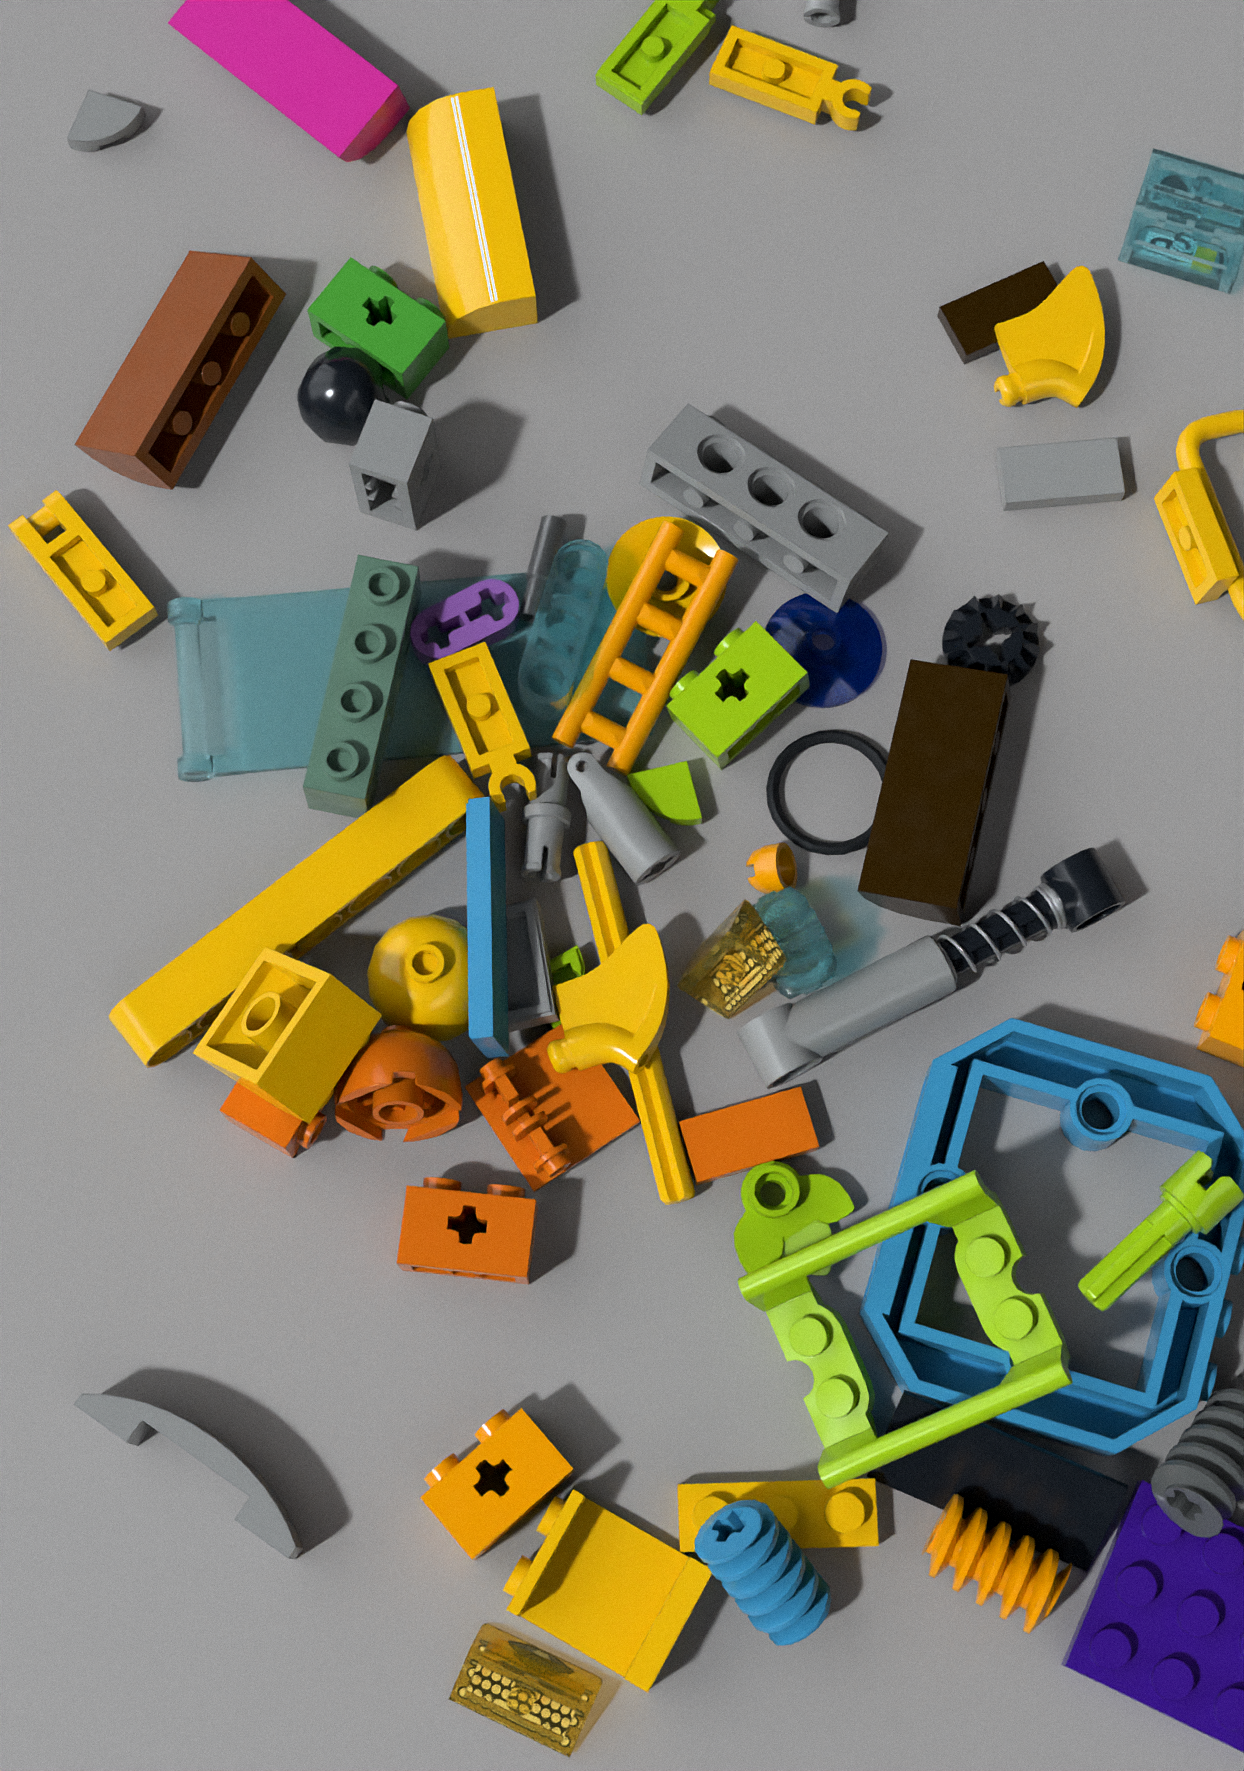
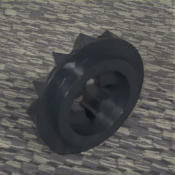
(965, 628)

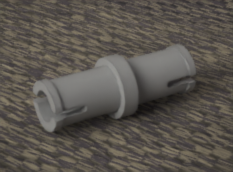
(546, 818)

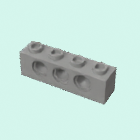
(777, 534)

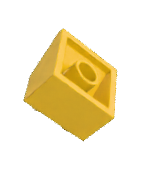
(288, 1033)

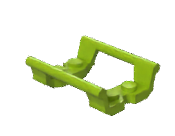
(820, 1338)

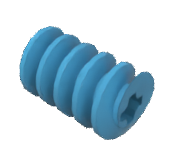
(764, 1571)

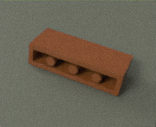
(181, 368)

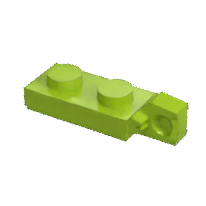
(655, 50)

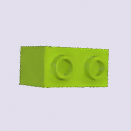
(728, 726)

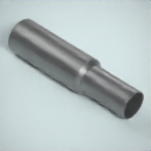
(546, 545)

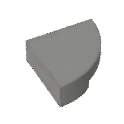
(103, 121)

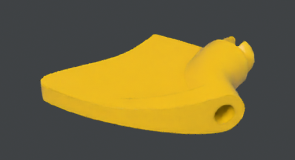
(1055, 345)
(615, 1009)

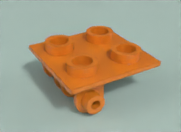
(548, 1116)

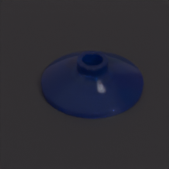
(835, 673)

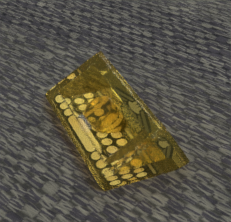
(732, 962)
(526, 1689)

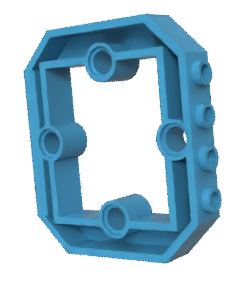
(1141, 1099)

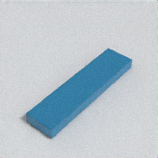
(487, 928)

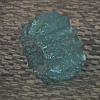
(800, 939)

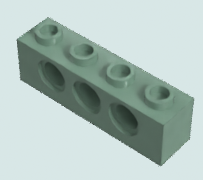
(362, 687)

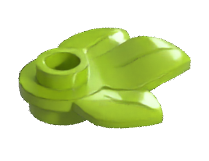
(802, 1219)

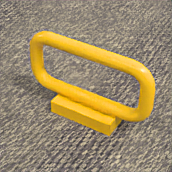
(1196, 518)

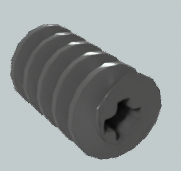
(1206, 1468)

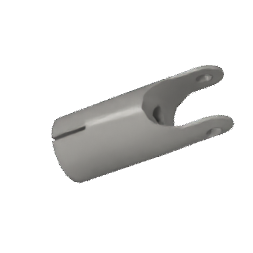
(622, 821)

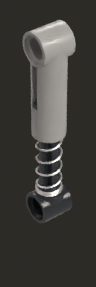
(801, 1034)

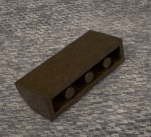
(935, 791)

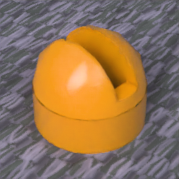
(773, 868)

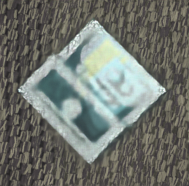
(1187, 222)

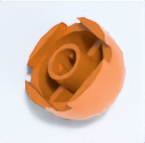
(400, 1084)

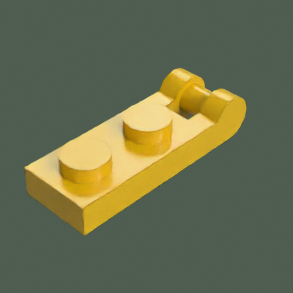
(84, 571)

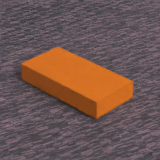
(748, 1135)

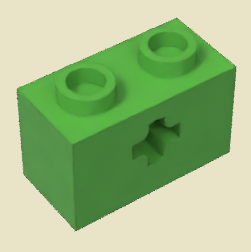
(366, 297)

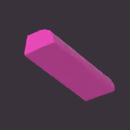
(297, 70)

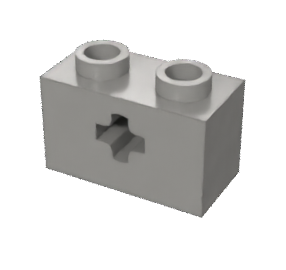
(395, 463)

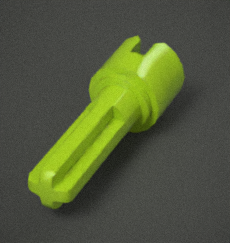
(1183, 1209)

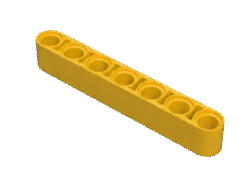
(297, 909)

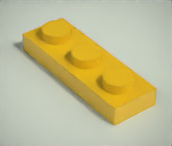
(804, 1507)

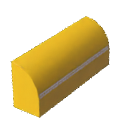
(471, 214)

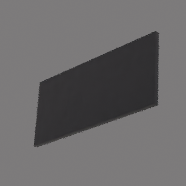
(1011, 1479)

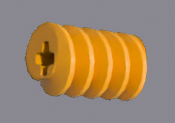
(995, 1564)

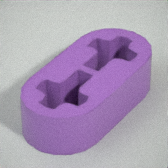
(458, 611)

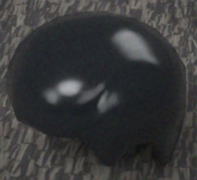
(340, 394)

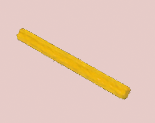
(650, 1084)

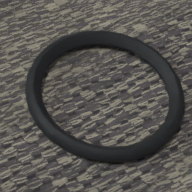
(777, 770)

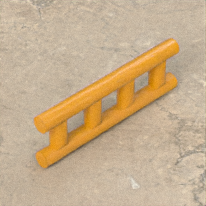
(652, 686)

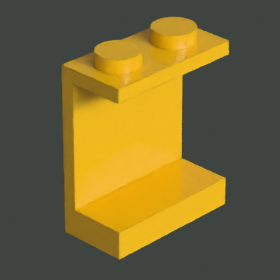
(606, 1588)

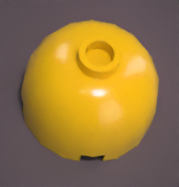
(422, 976)

